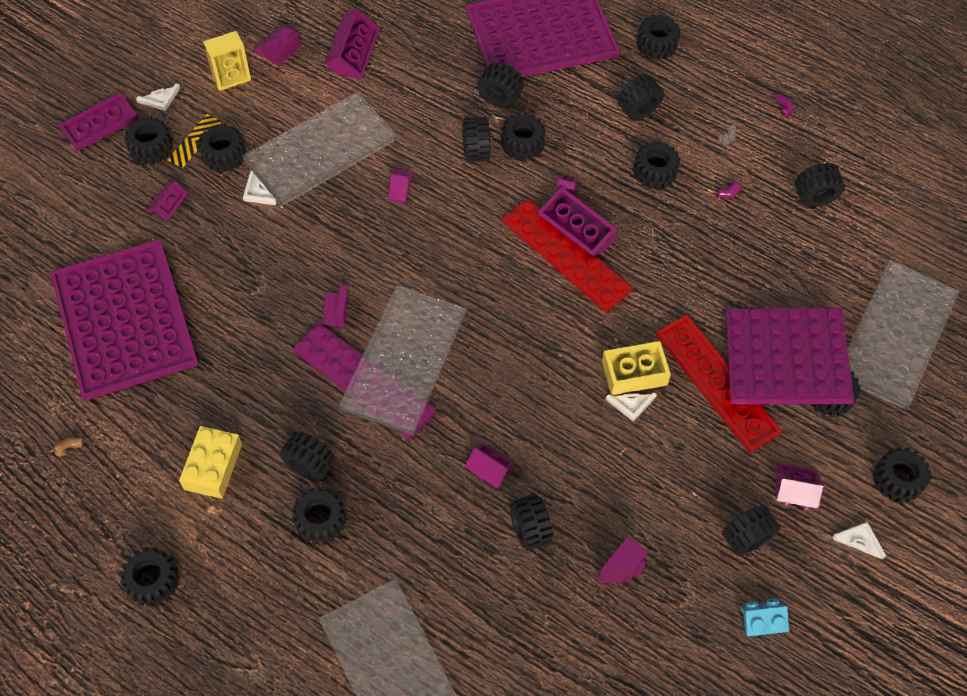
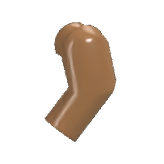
(60, 448)

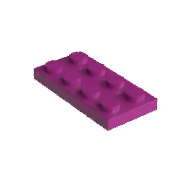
(98, 122)

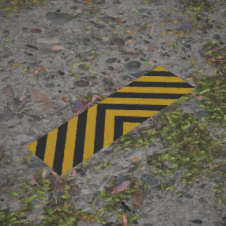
(190, 145)

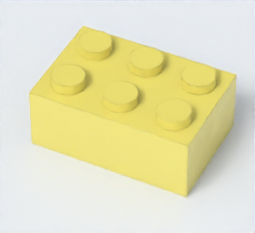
(227, 60)
(635, 368)
(210, 462)

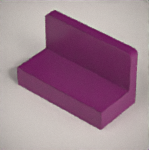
(167, 200)
(335, 308)
(489, 464)

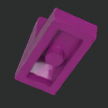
(568, 183)
(400, 185)

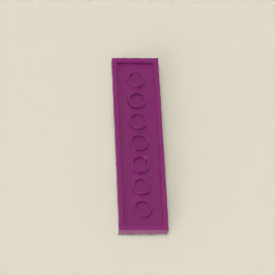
(339, 362)

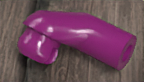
(787, 105)
(731, 192)

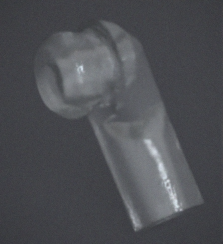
(729, 137)

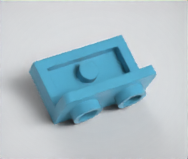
(765, 617)

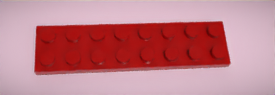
(567, 257)
(711, 376)

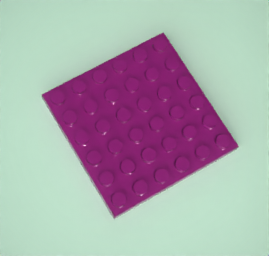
(788, 356)

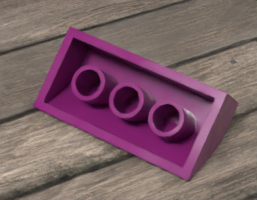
(352, 45)
(578, 222)

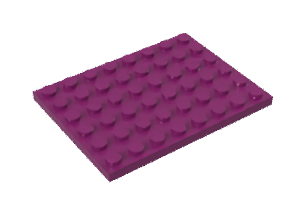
(541, 33)
(123, 320)

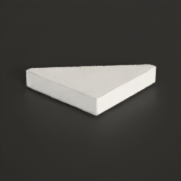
(160, 98)
(257, 192)
(631, 404)
(861, 538)

